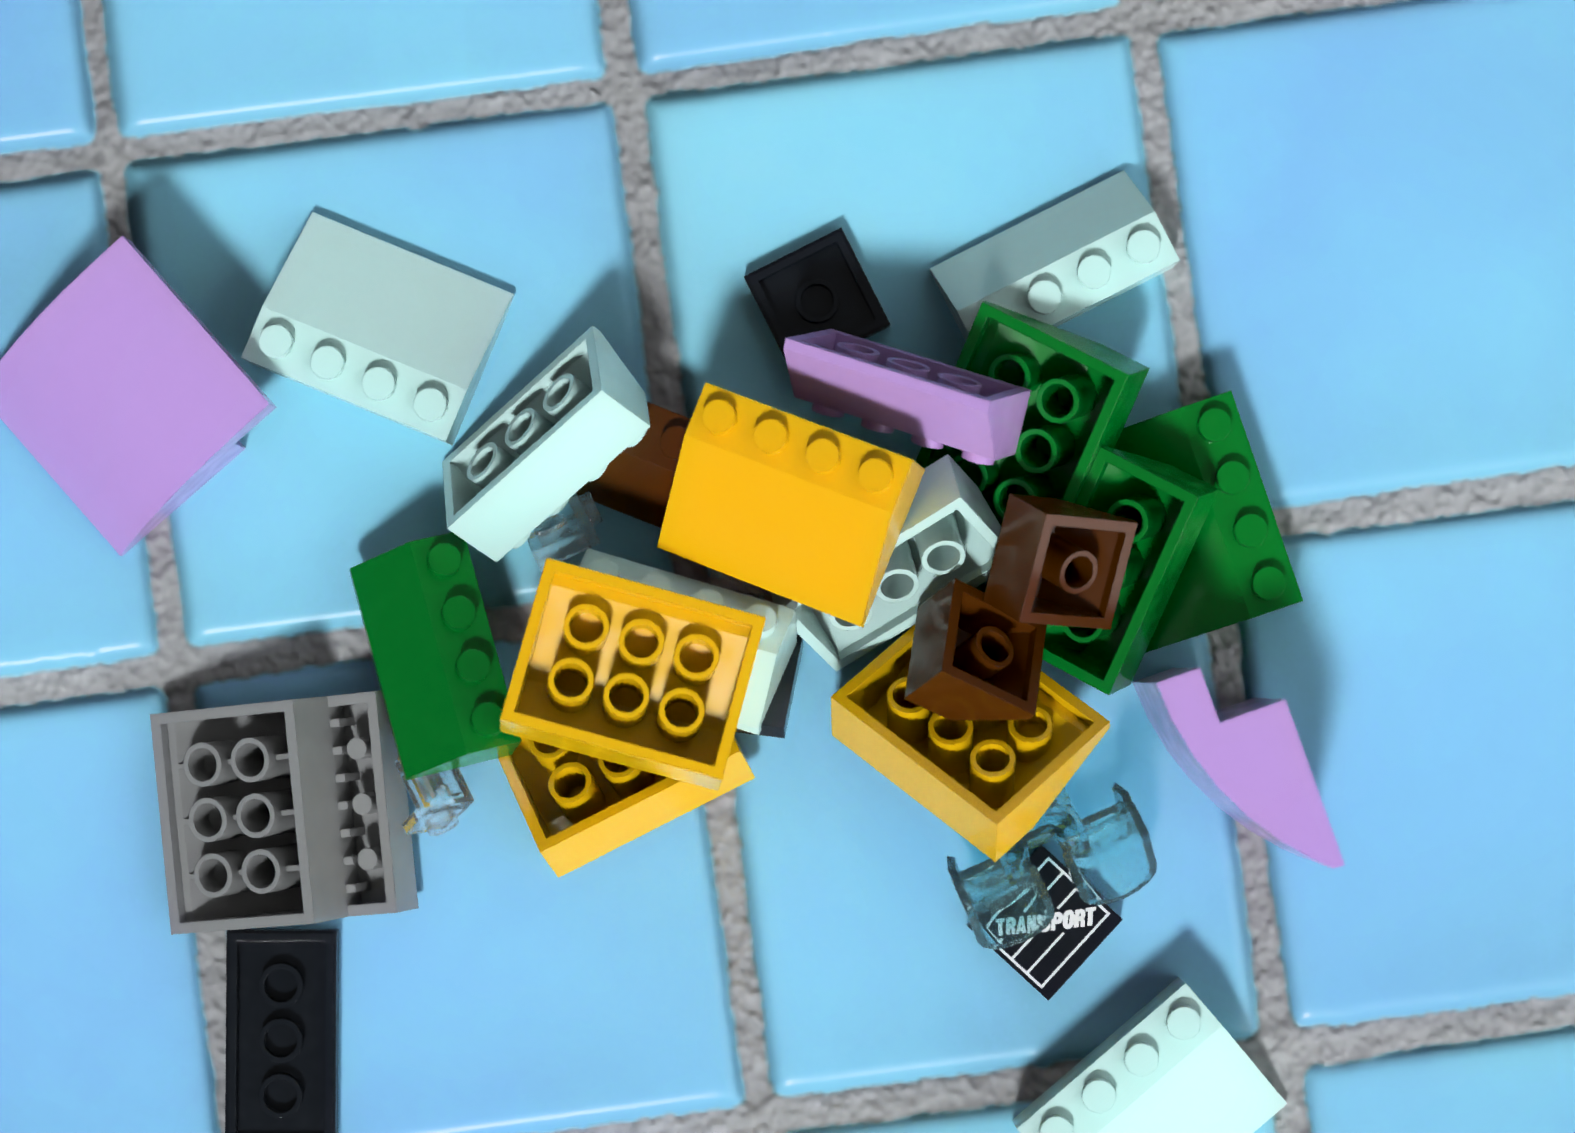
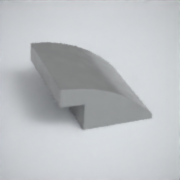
(282, 813)

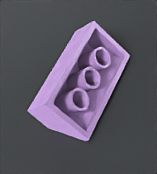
(907, 394)

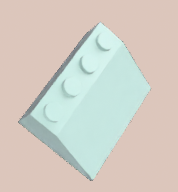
(378, 328)
(1159, 1074)

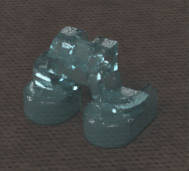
(1104, 855)

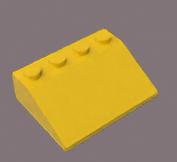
(787, 504)
(632, 674)
(973, 775)
(592, 806)

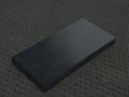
(282, 1031)

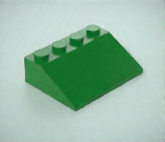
(1074, 404)
(1239, 555)

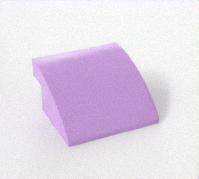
(126, 396)
(1242, 761)

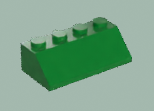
(1169, 519)
(433, 655)

